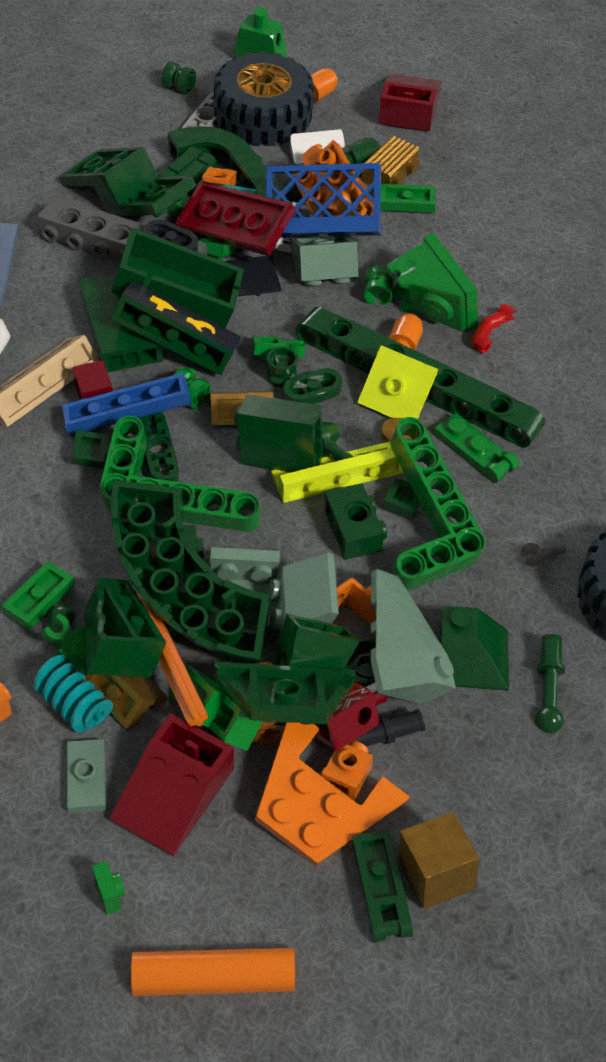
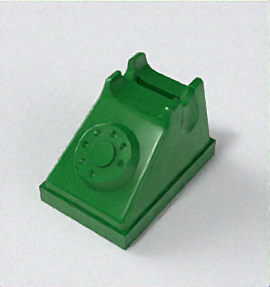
(435, 286)

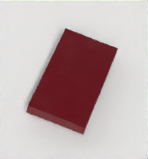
(235, 217)

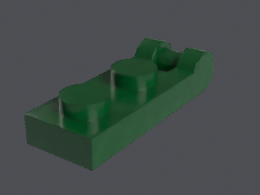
(381, 885)

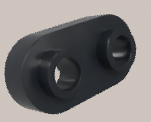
(172, 233)

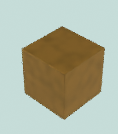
(438, 860)

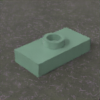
(86, 776)

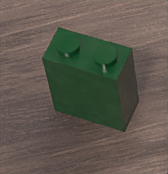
(279, 433)

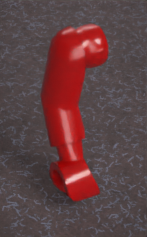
(480, 337)

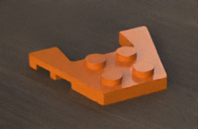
(311, 811)

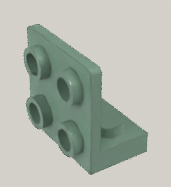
(246, 568)

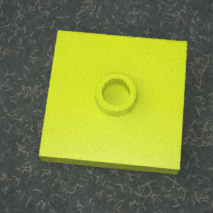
(397, 384)

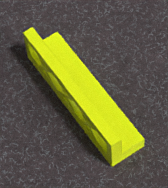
(331, 474)

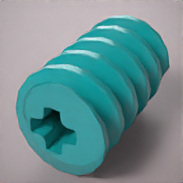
(71, 694)

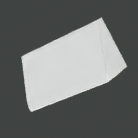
(303, 141)

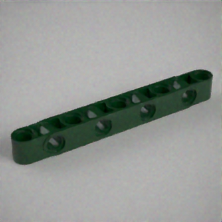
(451, 389)

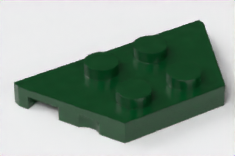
(285, 692)

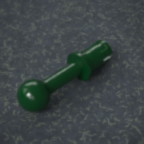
(549, 717)

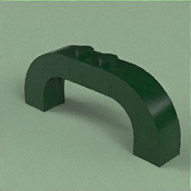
(228, 151)

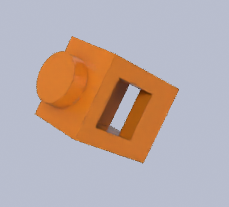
(352, 777)

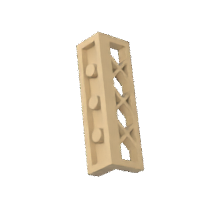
(43, 378)

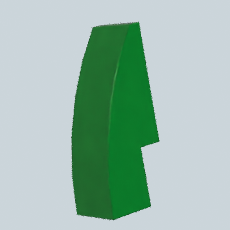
(224, 715)

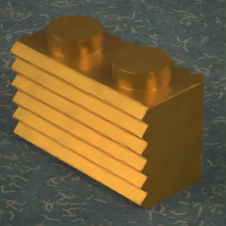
(396, 161)

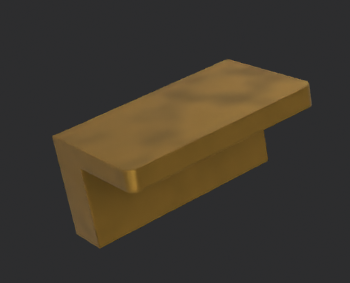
(225, 403)
(129, 696)

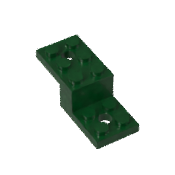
(128, 182)

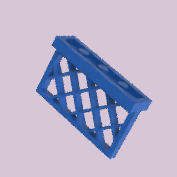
(333, 225)

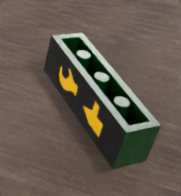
(176, 327)

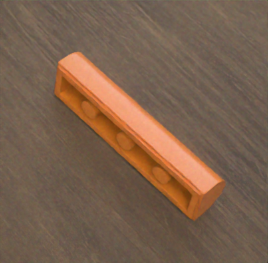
(213, 971)

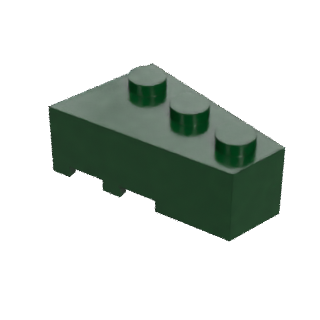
(120, 632)

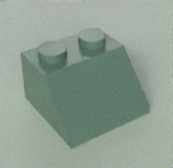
(324, 259)
(304, 591)

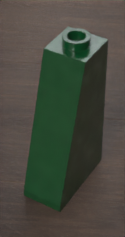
(115, 343)

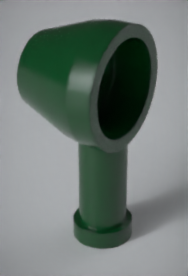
(330, 437)

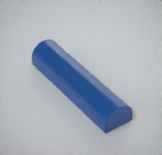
(135, 401)

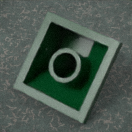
(475, 648)

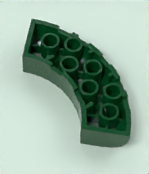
(178, 581)

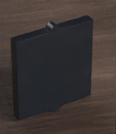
(258, 275)

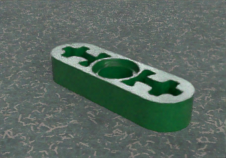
(162, 438)

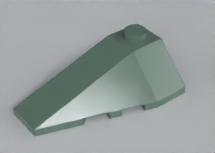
(407, 653)

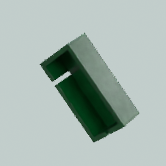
(180, 275)

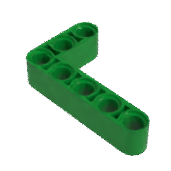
(198, 496)
(436, 507)

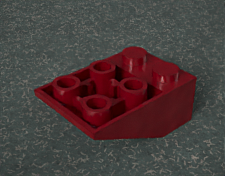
(409, 102)
(173, 784)

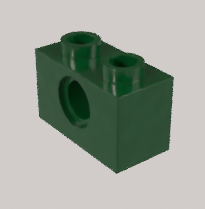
(354, 521)

